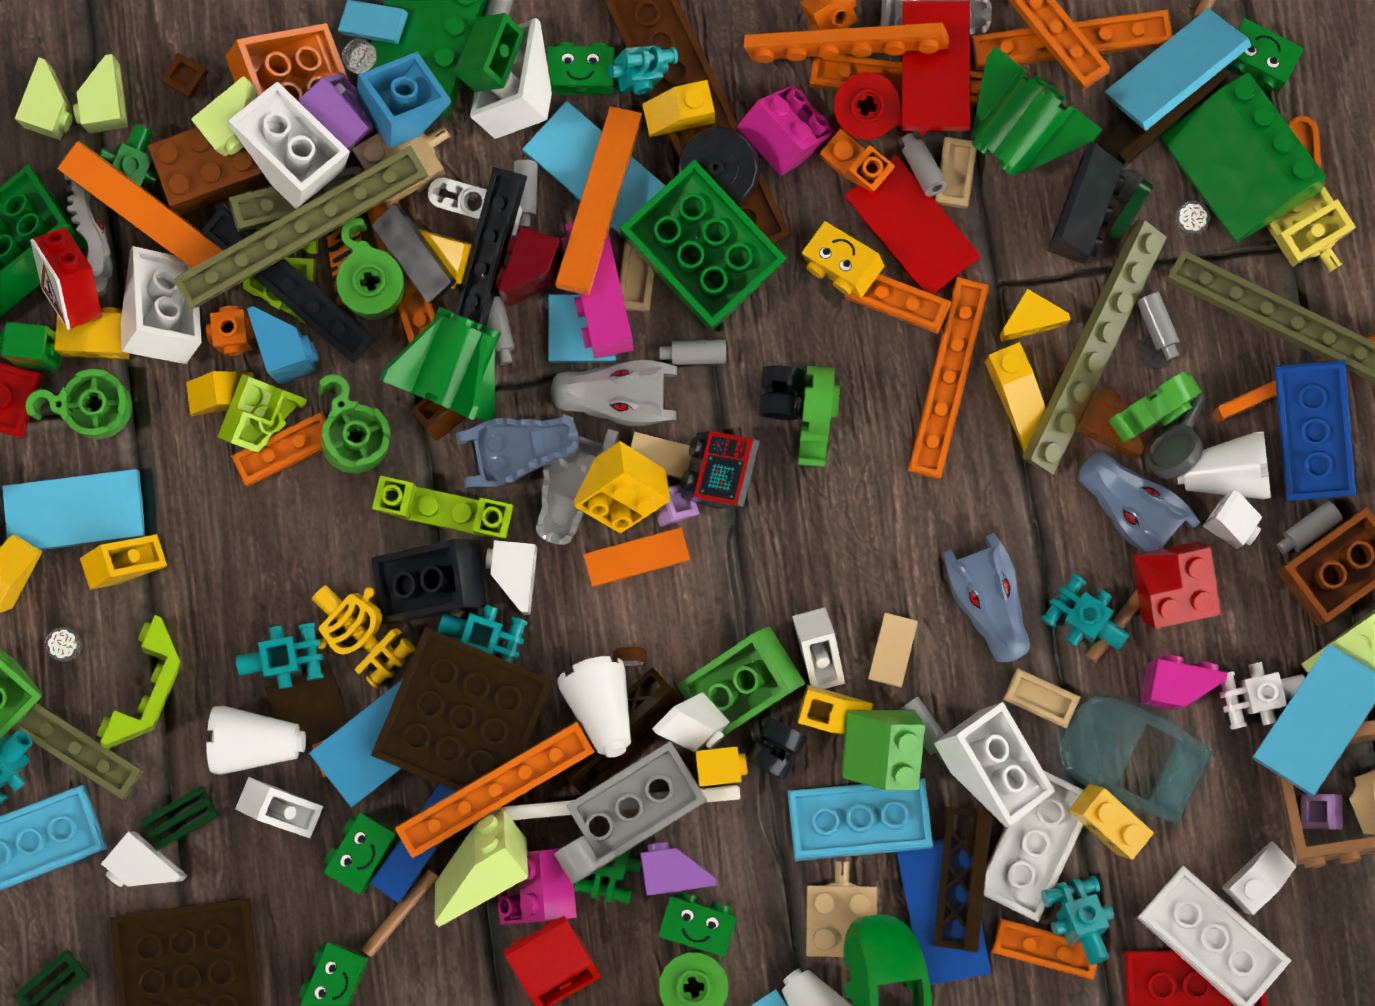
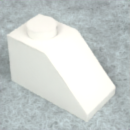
(1234, 520)
(514, 570)
(819, 648)
(693, 724)
(278, 807)
(139, 863)
(1259, 879)

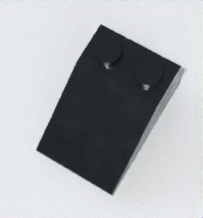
(429, 581)

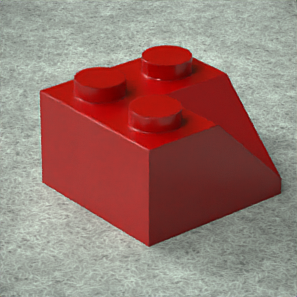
(1176, 584)

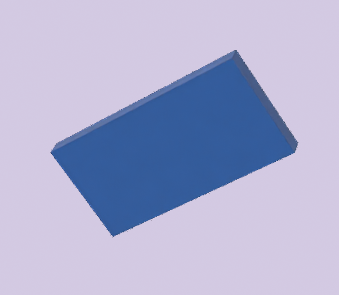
(1315, 430)
(920, 883)

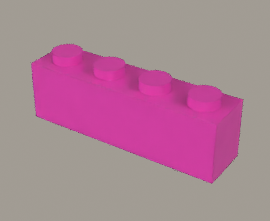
(604, 308)

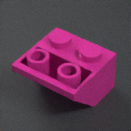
(785, 129)
(1176, 685)
(541, 896)

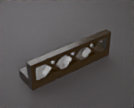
(1132, 140)
(644, 715)
(975, 883)

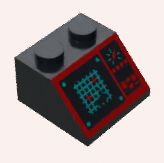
(719, 469)

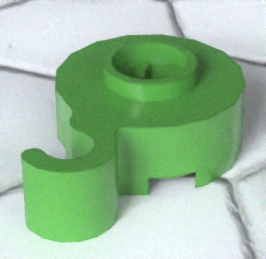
(367, 263)
(74, 402)
(1162, 405)
(819, 406)
(349, 418)
(697, 965)

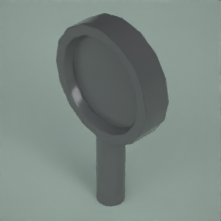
(1176, 447)

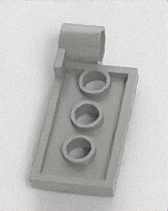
(592, 852)

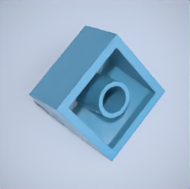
(401, 98)
(282, 347)

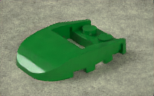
(884, 952)

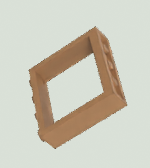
(1315, 856)

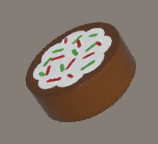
(631, 656)

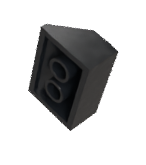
(1087, 205)

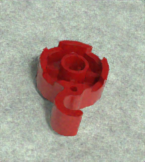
(875, 123)

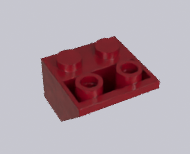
(531, 266)

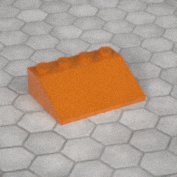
(290, 57)

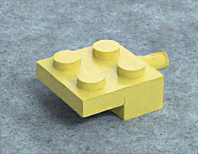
(1312, 230)

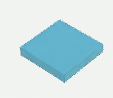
(565, 333)

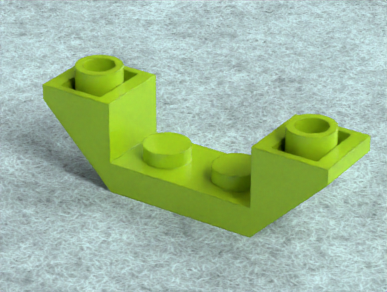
(442, 509)
(123, 727)

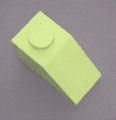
(102, 98)
(45, 104)
(214, 117)

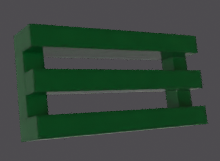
(154, 832)
(74, 966)

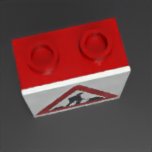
(66, 278)

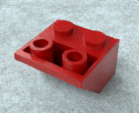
(552, 963)

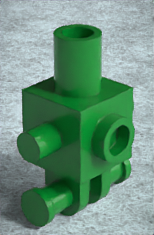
(131, 157)
(615, 871)

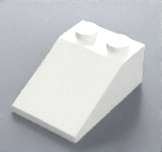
(526, 93)
(289, 145)
(154, 313)
(995, 763)

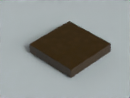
(311, 705)

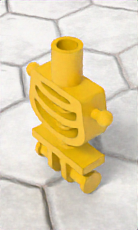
(336, 610)

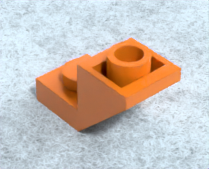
(855, 163)

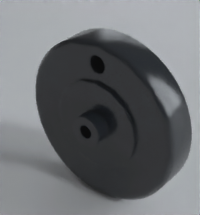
(726, 158)

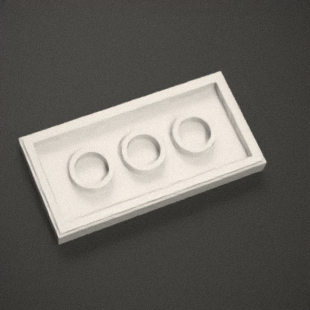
(1034, 852)
(1214, 939)

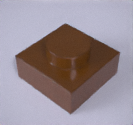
(184, 76)

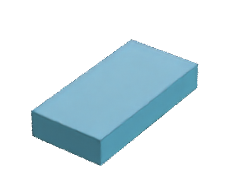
(373, 21)

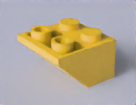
(622, 488)

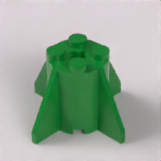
(1025, 117)
(450, 365)

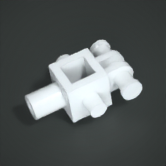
(1259, 694)

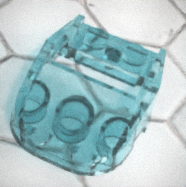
(1103, 740)

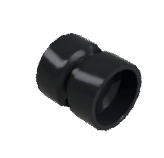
(778, 404)
(781, 736)

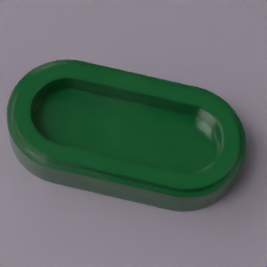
(1131, 210)

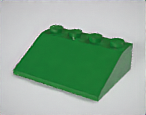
(438, 34)
(1244, 158)
(26, 213)
(702, 245)

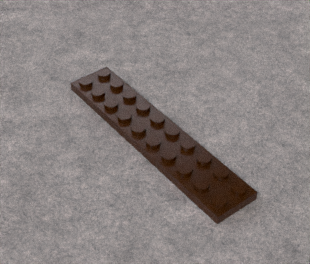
(666, 26)

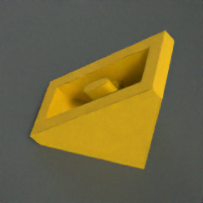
(1033, 317)
(213, 391)

